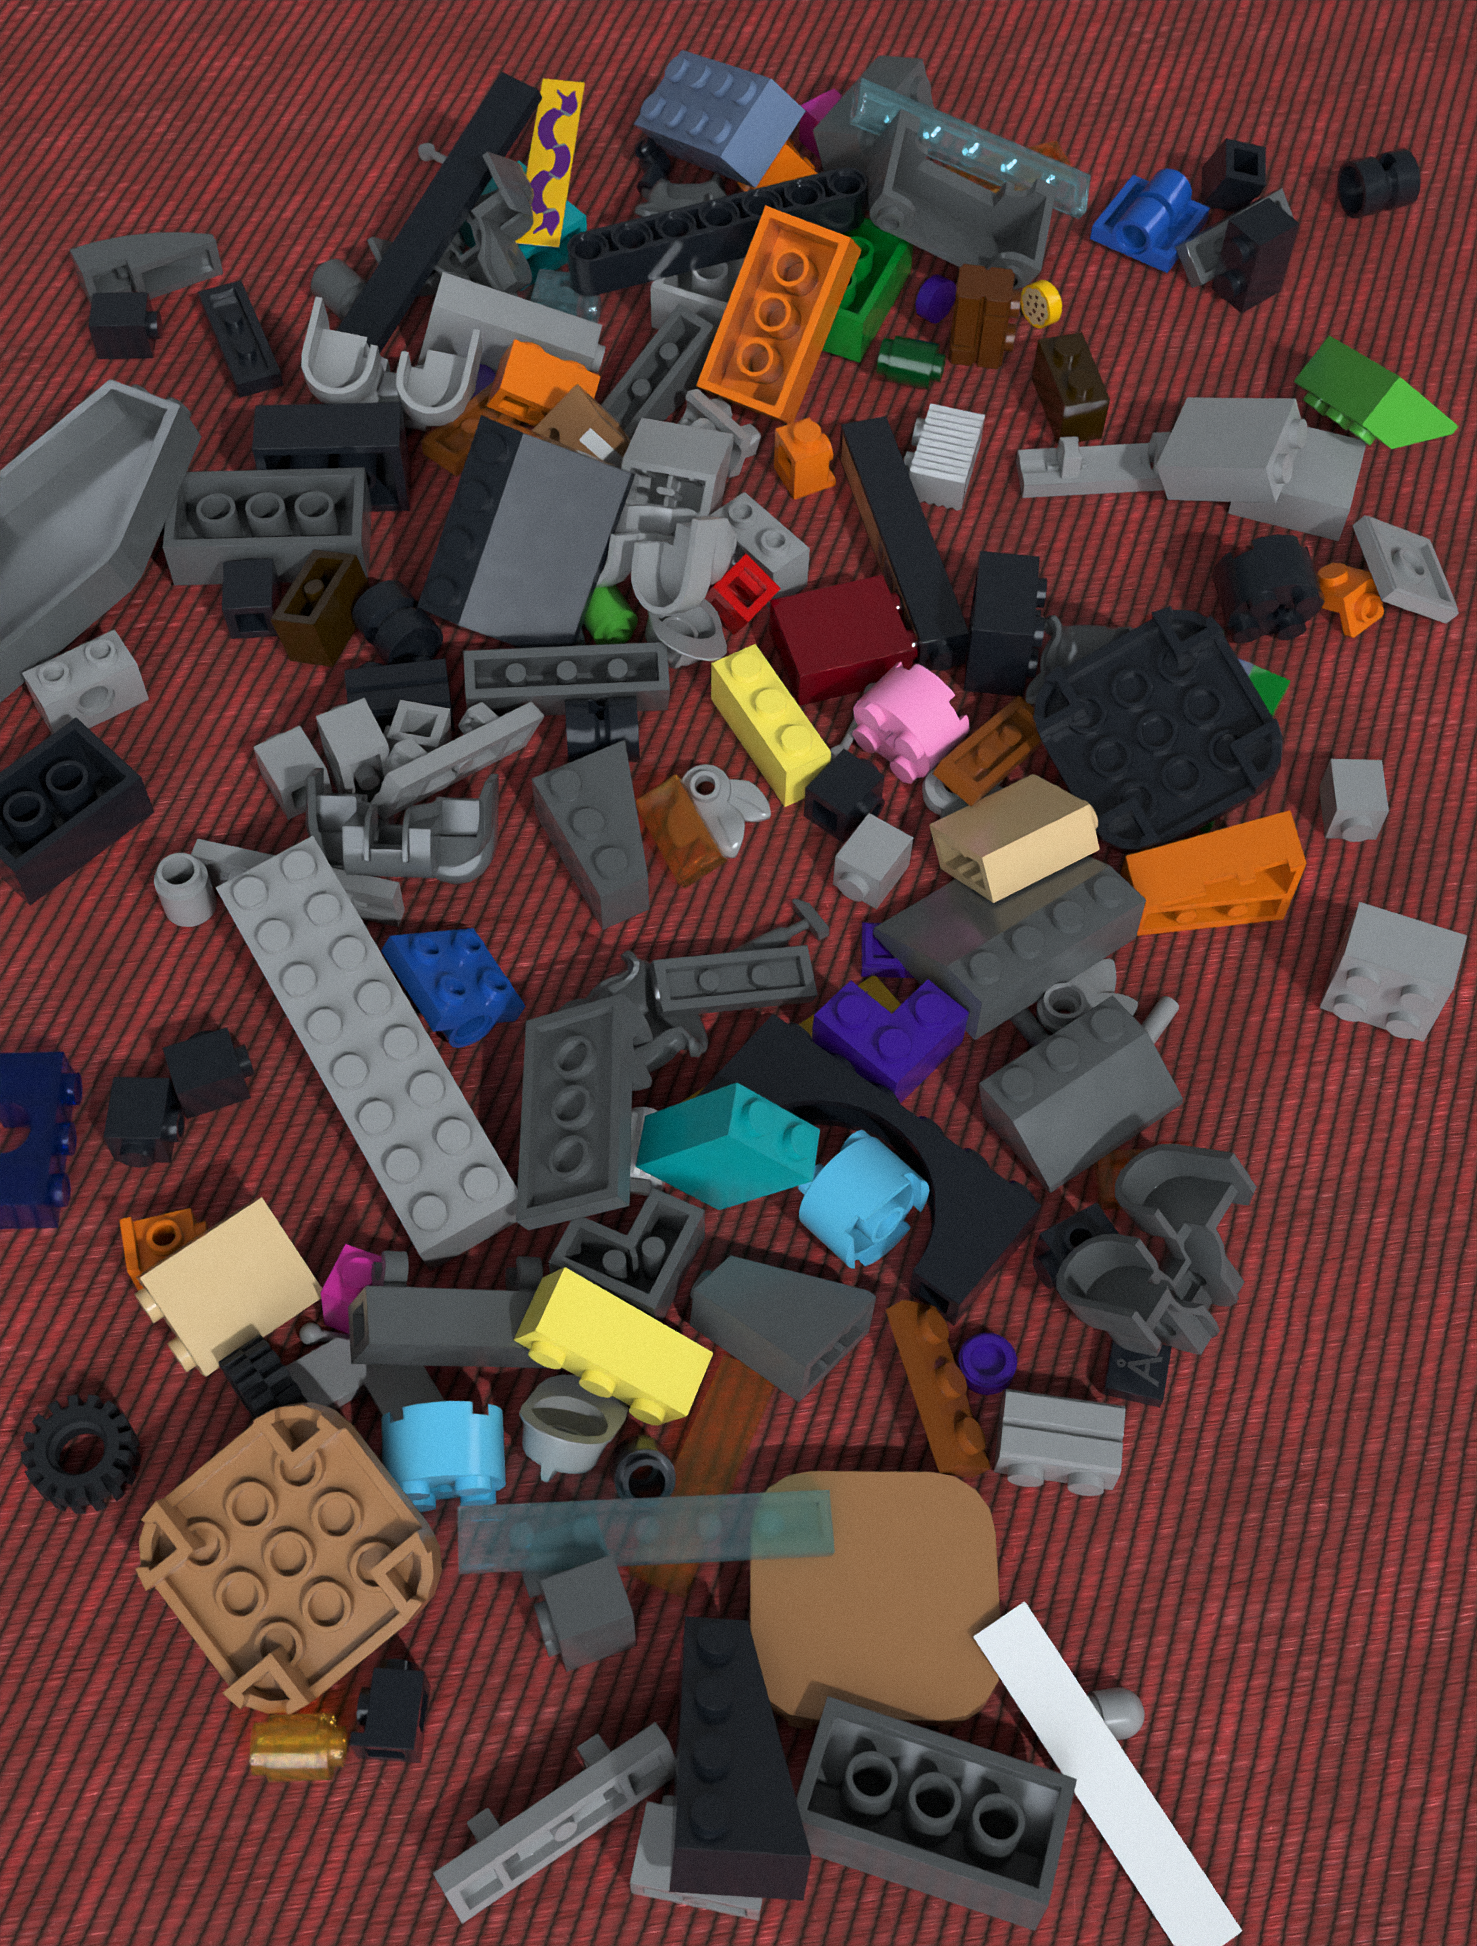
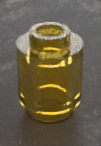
(298, 1747)

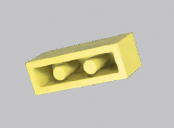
(768, 723)
(613, 1348)

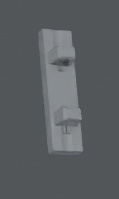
(1090, 468)
(484, 742)
(372, 897)
(557, 1822)

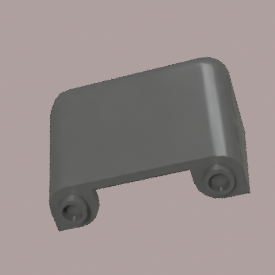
(952, 213)

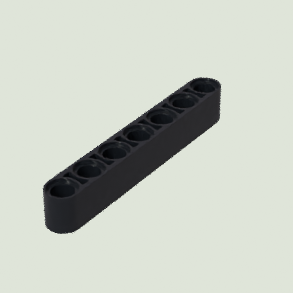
(708, 231)

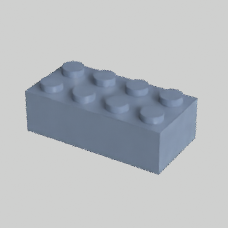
(719, 117)

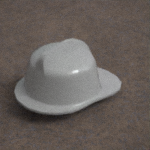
(688, 635)
(568, 1426)

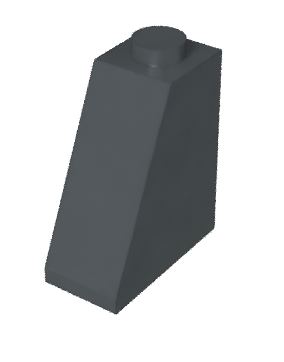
(780, 1320)

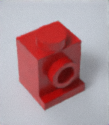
(741, 593)

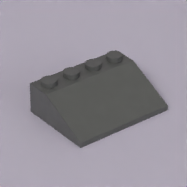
(1013, 950)

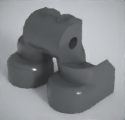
(496, 225)
(437, 839)
(1117, 1281)

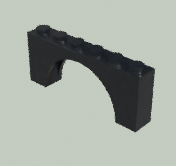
(972, 1209)

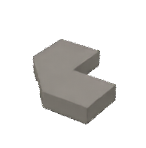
(332, 1380)

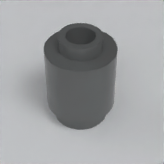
(337, 286)

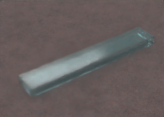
(972, 147)
(644, 1531)

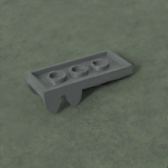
(579, 1110)

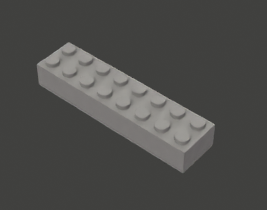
(372, 1053)

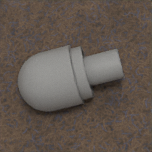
(1119, 1710)

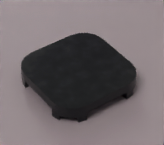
(1159, 731)

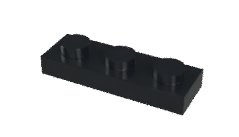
(240, 339)

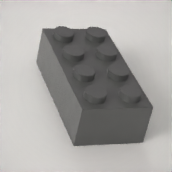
(265, 517)

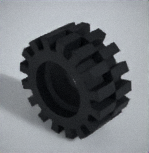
(260, 1378)
(62, 1426)

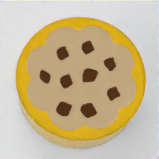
(1041, 304)

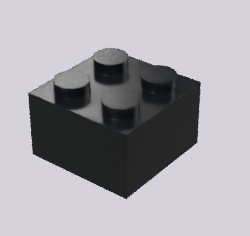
(1005, 624)

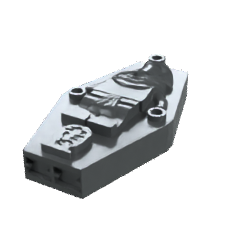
(84, 518)

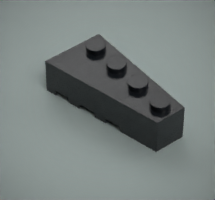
(732, 1787)

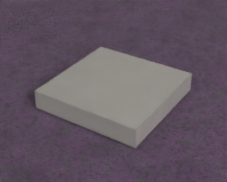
(1405, 569)

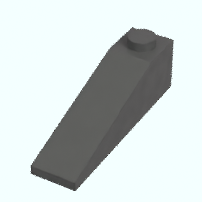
(663, 371)

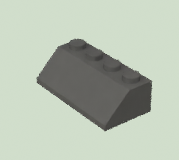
(934, 1813)

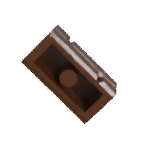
(981, 316)

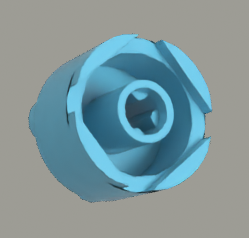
(861, 1200)
(445, 1453)

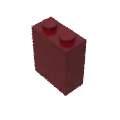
(840, 638)

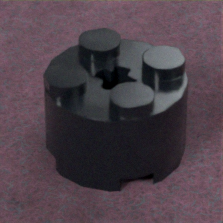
(1268, 589)

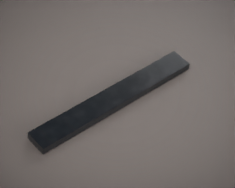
(440, 211)

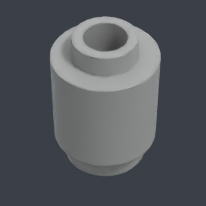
(185, 890)

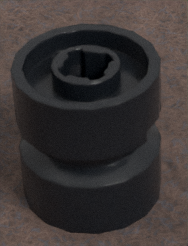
(1378, 183)
(395, 625)
(598, 727)

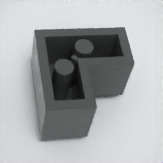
(643, 1265)
(582, 1611)

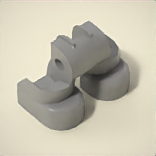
(347, 370)
(669, 555)

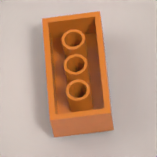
(779, 315)

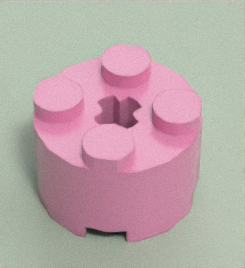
(909, 721)

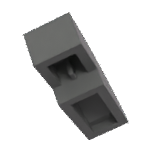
(146, 263)

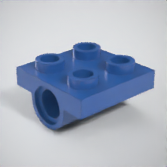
(1151, 219)
(454, 983)

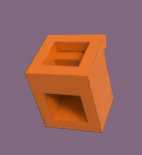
(803, 458)
(146, 1239)

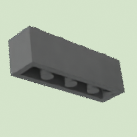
(555, 674)

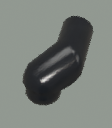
(652, 161)

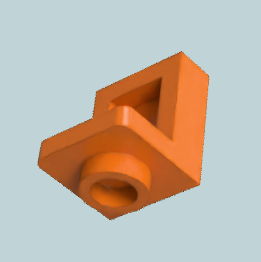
(1351, 595)

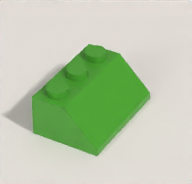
(1369, 398)

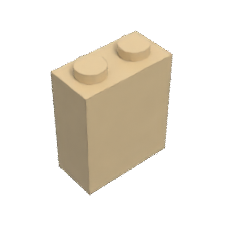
(1015, 837)
(228, 1287)

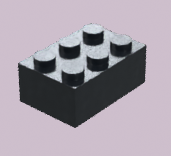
(339, 437)
(64, 809)

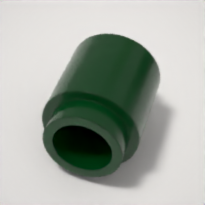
(910, 362)

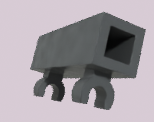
(441, 1324)

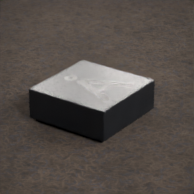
(1137, 1375)

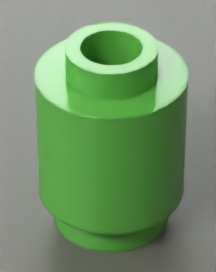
(610, 617)

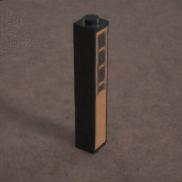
(903, 542)

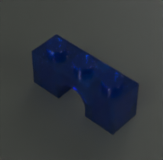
(40, 1096)

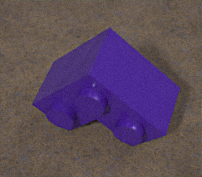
(896, 1046)

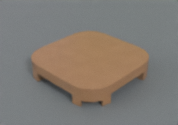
(290, 1557)
(889, 1610)

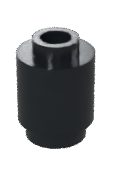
(637, 1452)

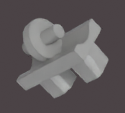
(717, 416)

